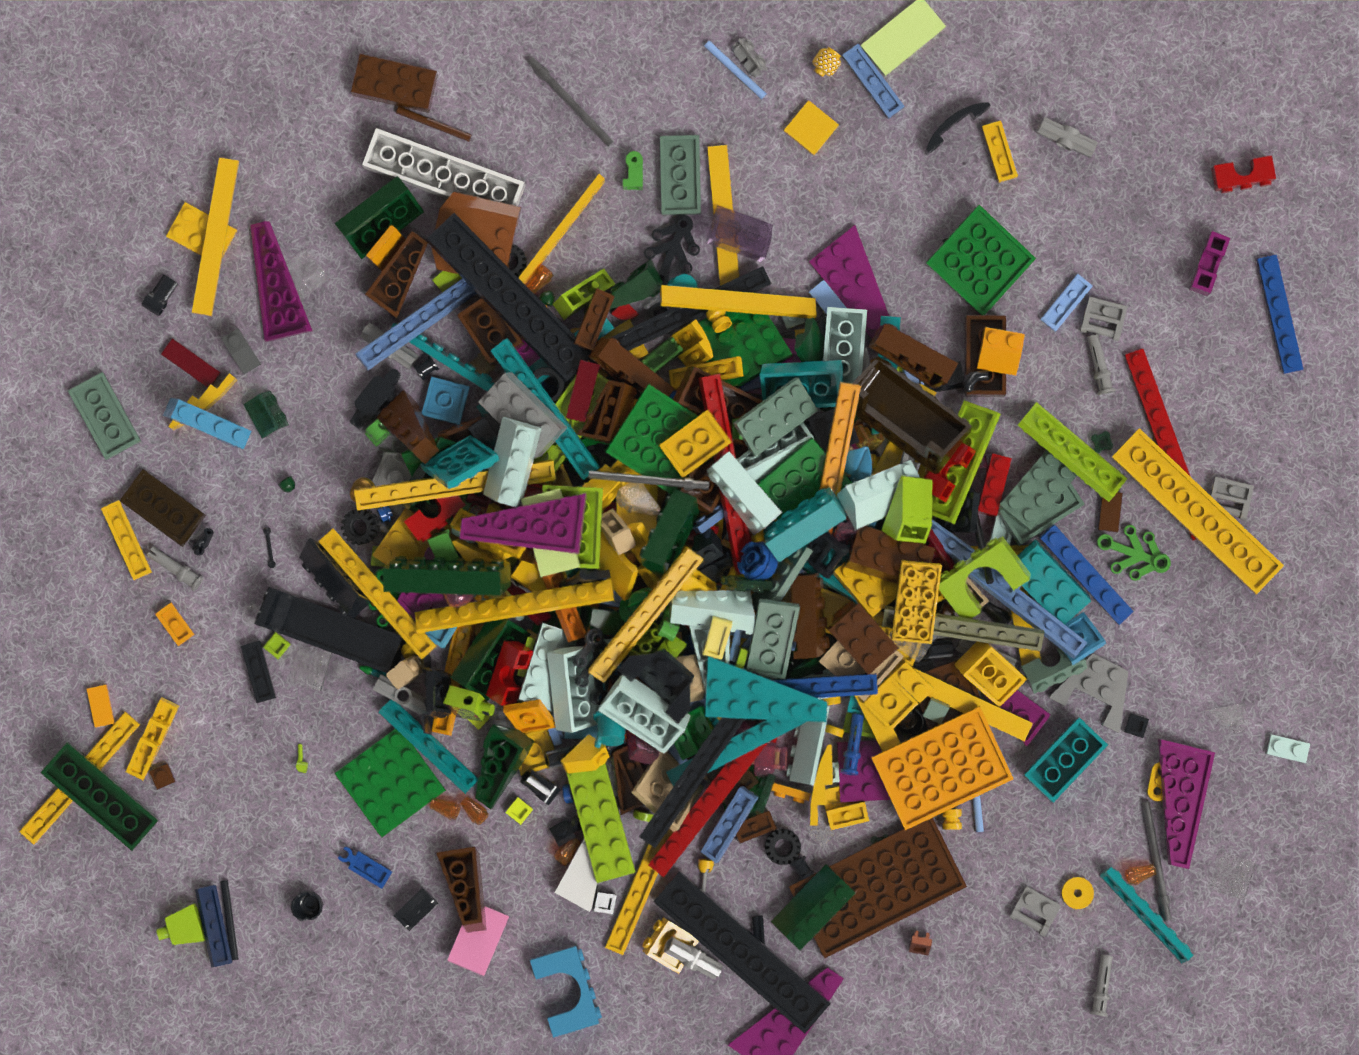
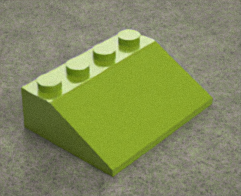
(591, 532)

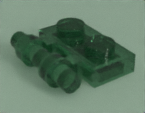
(742, 583)

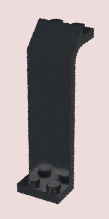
(329, 630)

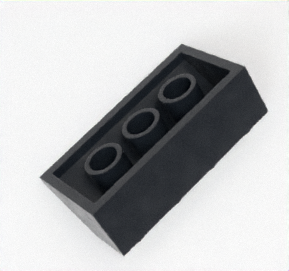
(333, 578)

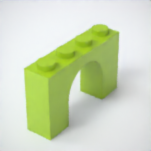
(996, 555)

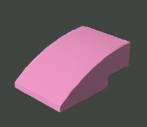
(477, 948)

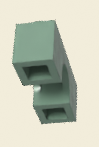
(1041, 677)

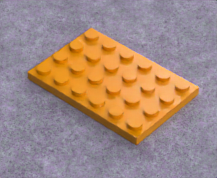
(942, 768)

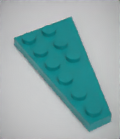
(745, 695)

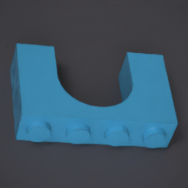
(207, 422)
(585, 1012)

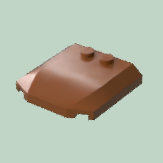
(488, 219)

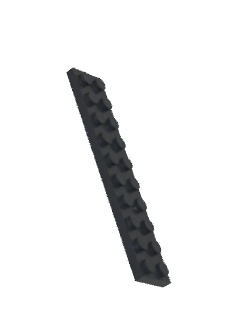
(508, 296)
(742, 952)

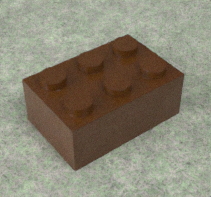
(487, 329)
(862, 638)

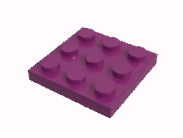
(867, 784)

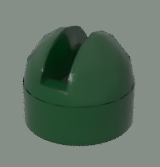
(547, 298)
(287, 484)

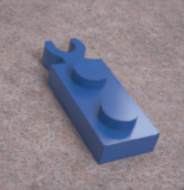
(367, 868)

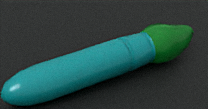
(370, 671)

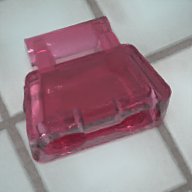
(765, 761)

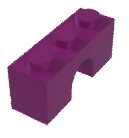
(1209, 263)

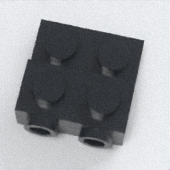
(821, 426)
(967, 518)

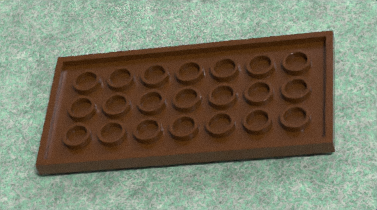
(889, 884)

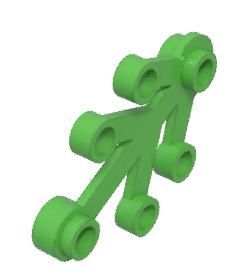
(1137, 554)

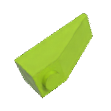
(581, 294)

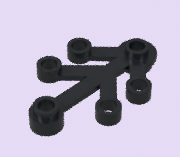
(674, 246)
(594, 647)

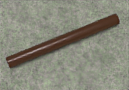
(433, 123)

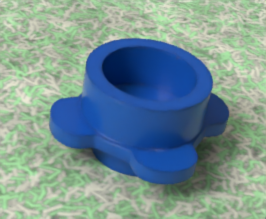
(384, 513)

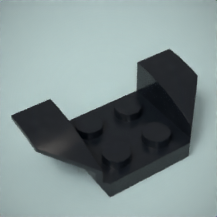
(665, 677)
(437, 685)

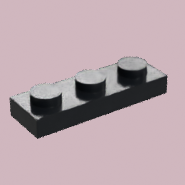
(258, 672)

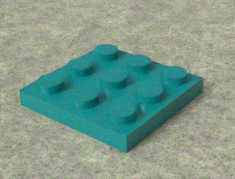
(460, 462)

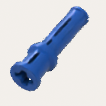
(857, 721)

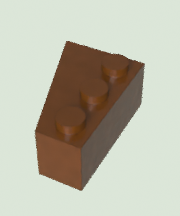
(610, 412)
(627, 774)

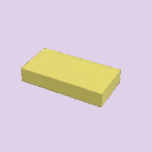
(717, 637)

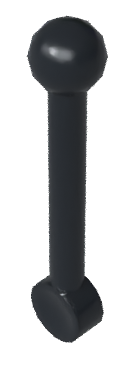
(267, 531)

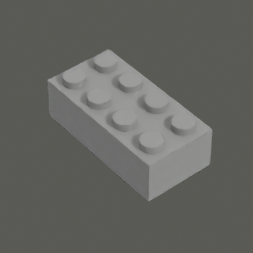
(515, 401)

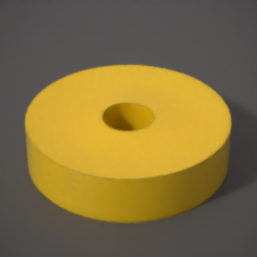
(1084, 899)

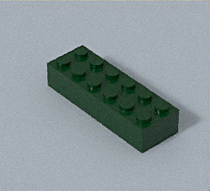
(447, 576)
(99, 796)

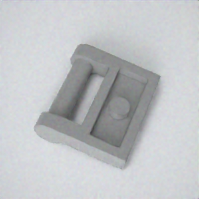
(1105, 312)
(1233, 492)
(1038, 905)

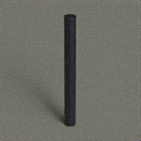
(229, 919)

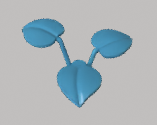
(859, 467)

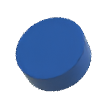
(567, 793)

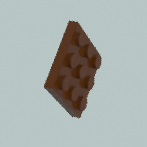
(952, 676)

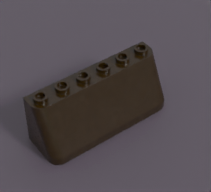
(909, 415)

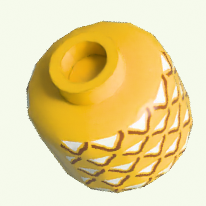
(826, 62)

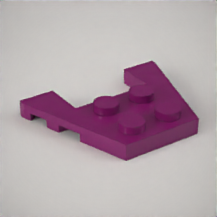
(423, 601)

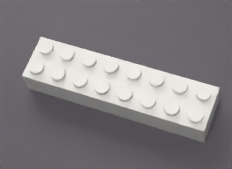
(437, 171)

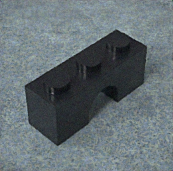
(707, 546)

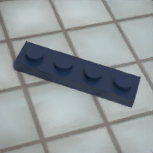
(213, 926)

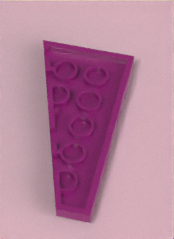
(851, 277)
(279, 300)
(543, 525)
(1184, 789)
(777, 1034)

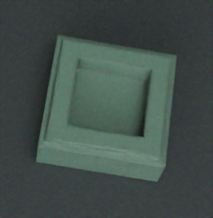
(936, 710)

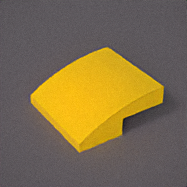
(694, 344)
(843, 813)

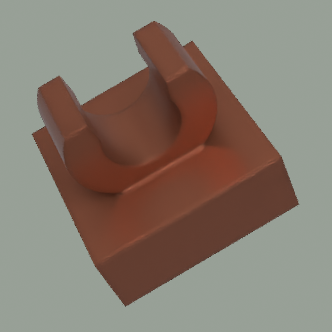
(920, 945)

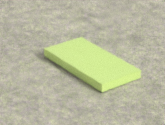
(903, 36)
(551, 561)

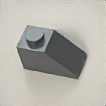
(241, 351)

